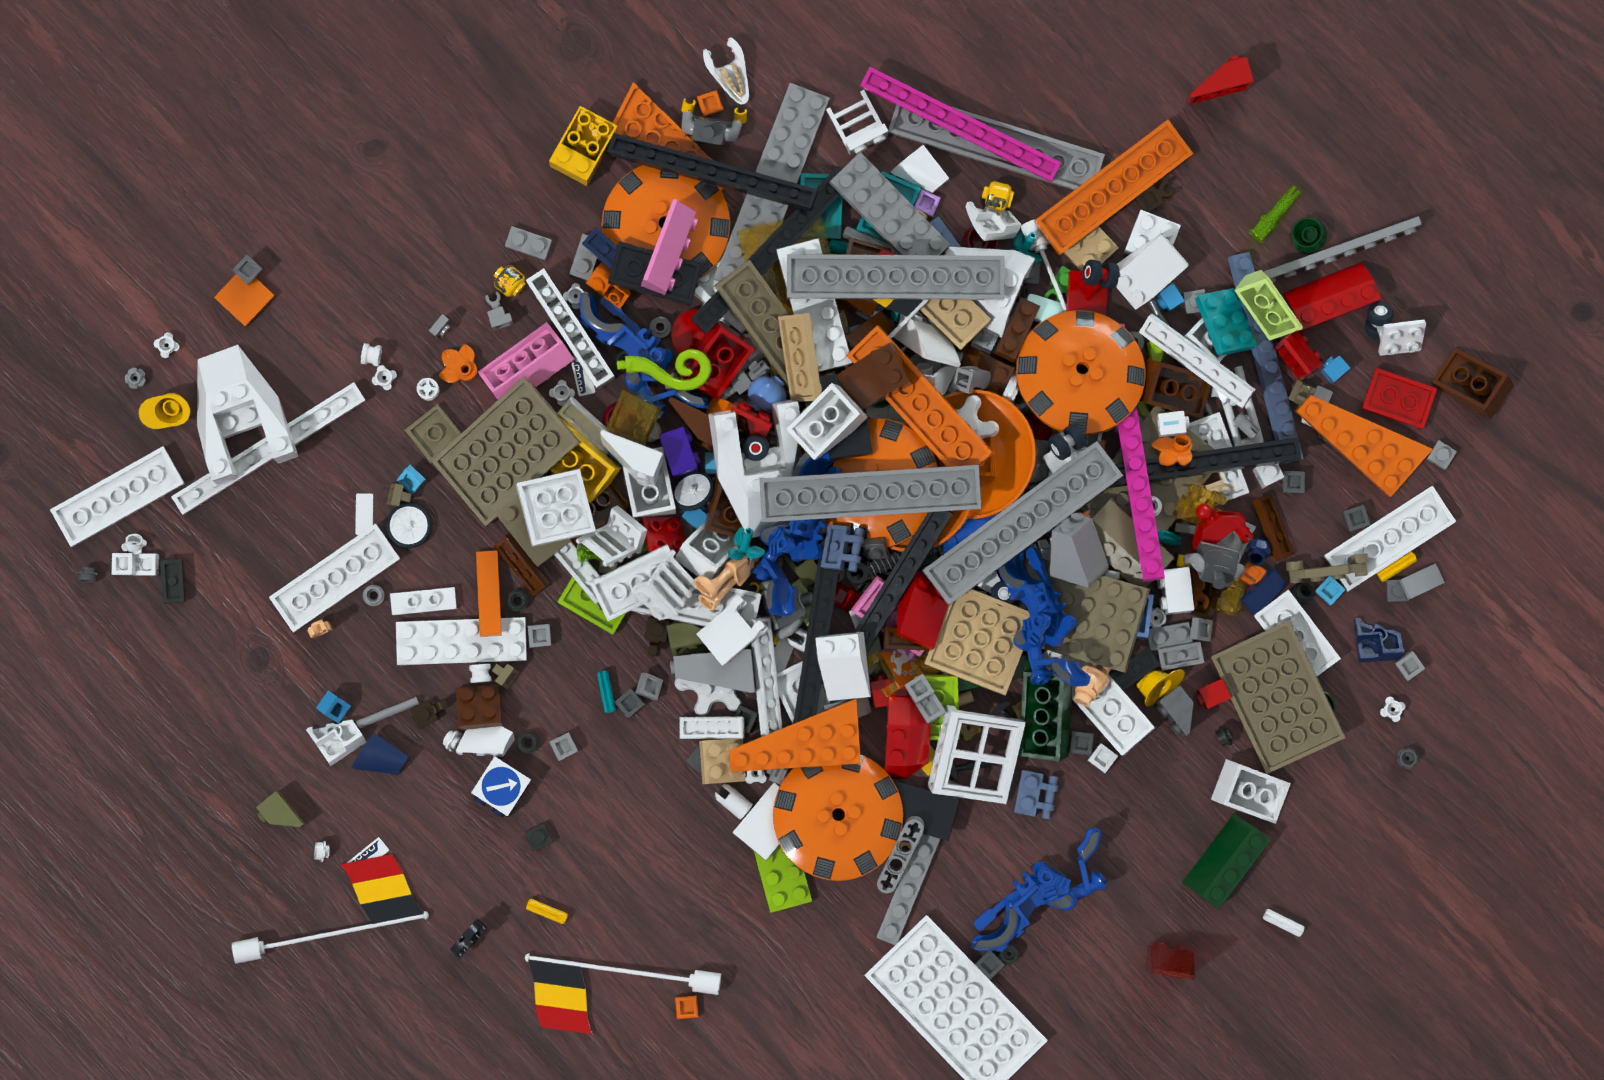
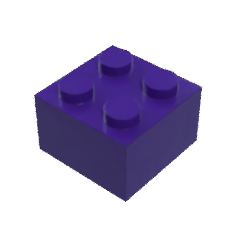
(679, 453)

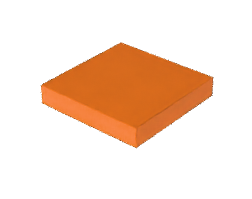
(244, 300)

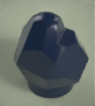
(1258, 550)

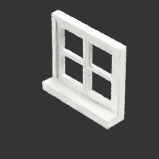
(947, 750)

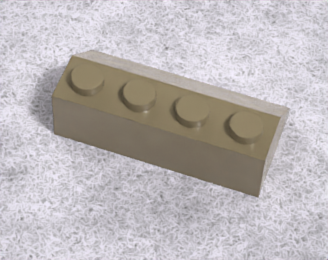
(1119, 542)

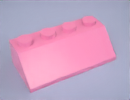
(669, 247)
(533, 357)

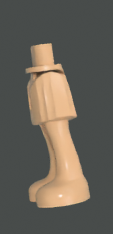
(734, 573)
(1098, 682)

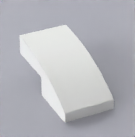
(135, 564)

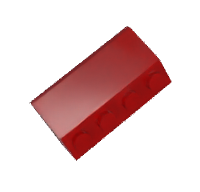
(1332, 296)

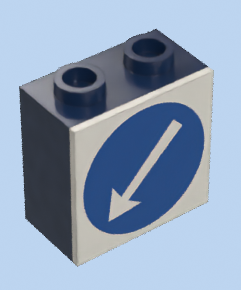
(501, 787)

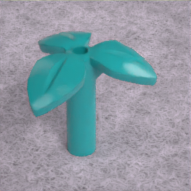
(1023, 245)
(742, 540)

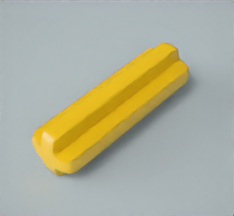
(1397, 566)
(546, 911)

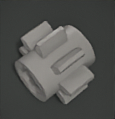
(757, 370)
(778, 775)

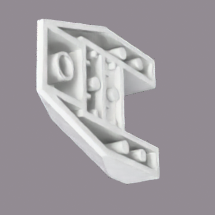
(232, 401)
(741, 475)

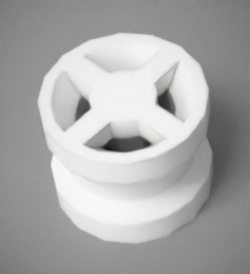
(371, 354)
(430, 388)
(480, 673)

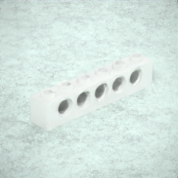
(570, 329)

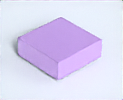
(927, 203)

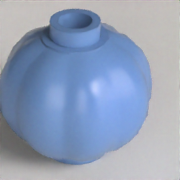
(765, 391)

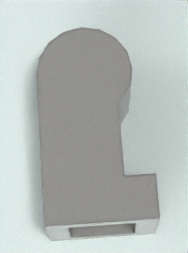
(970, 377)

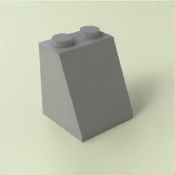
(1077, 551)

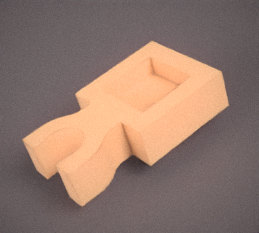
(319, 628)

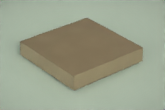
(433, 432)

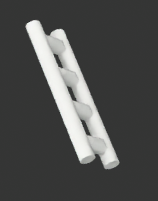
(1251, 416)

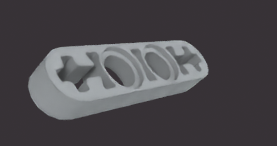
(898, 853)

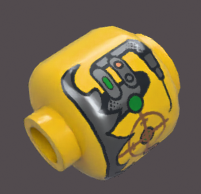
(998, 195)
(509, 281)

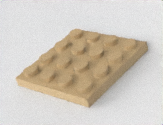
(979, 641)

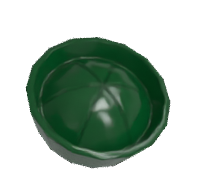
(1308, 235)

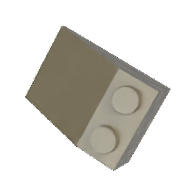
(513, 519)

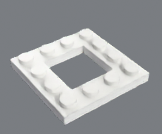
(1214, 432)

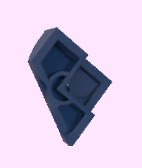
(1377, 643)
(380, 756)

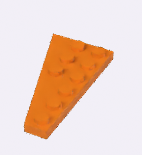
(647, 122)
(1374, 450)
(813, 742)

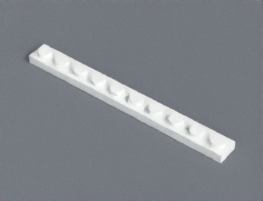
(260, 453)

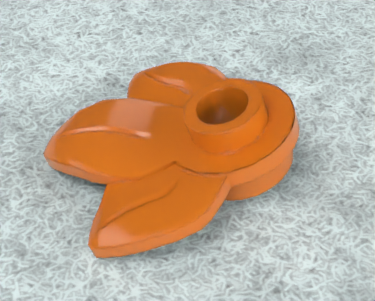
(455, 364)
(1174, 450)

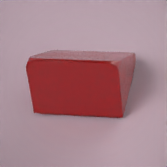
(845, 597)

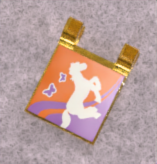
(896, 666)

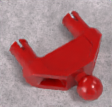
(1217, 525)

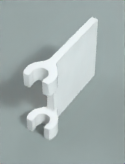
(730, 632)

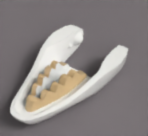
(731, 76)

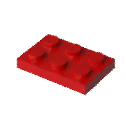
(1399, 398)

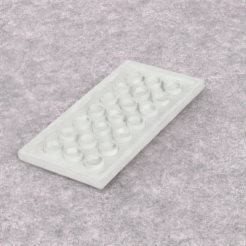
(955, 1005)

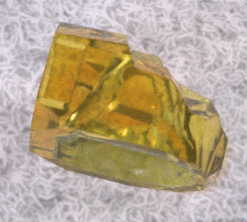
(1229, 601)

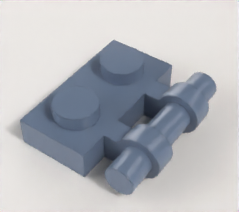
(836, 547)
(1029, 792)

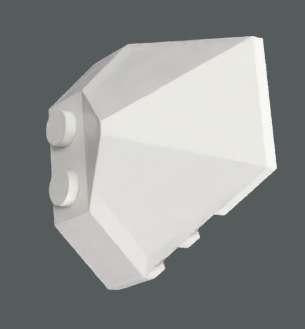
(1016, 269)

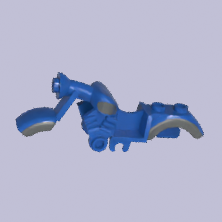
(635, 343)
(797, 538)
(1046, 620)
(1042, 888)

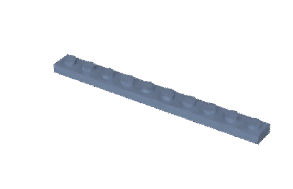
(1266, 363)

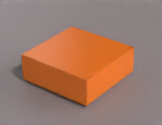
(710, 103)
(1252, 574)
(686, 1007)

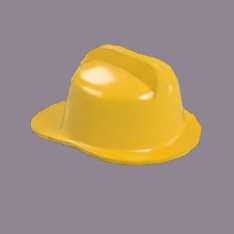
(164, 411)
(1158, 683)

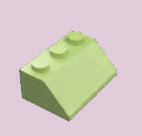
(1267, 305)

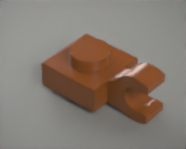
(1197, 587)

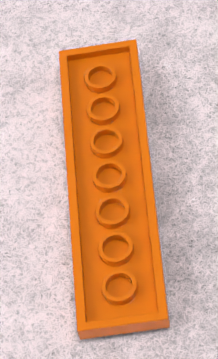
(1113, 187)
(928, 411)

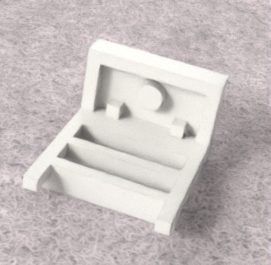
(865, 137)
(617, 539)
(659, 596)

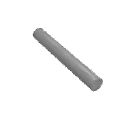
(387, 712)

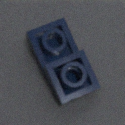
(1264, 592)

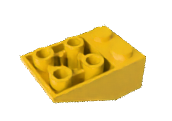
(583, 146)

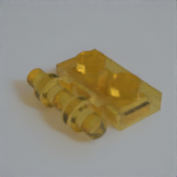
(1187, 505)

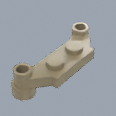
(1357, 566)

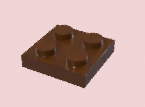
(478, 707)

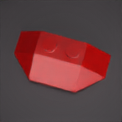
(906, 738)

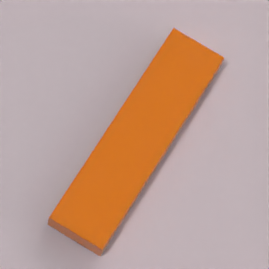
(488, 593)

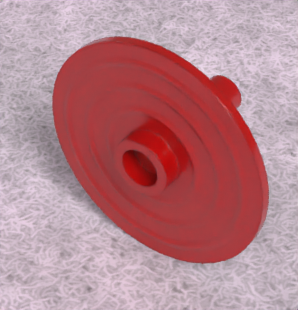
(685, 333)

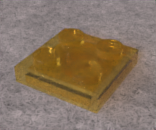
(633, 418)

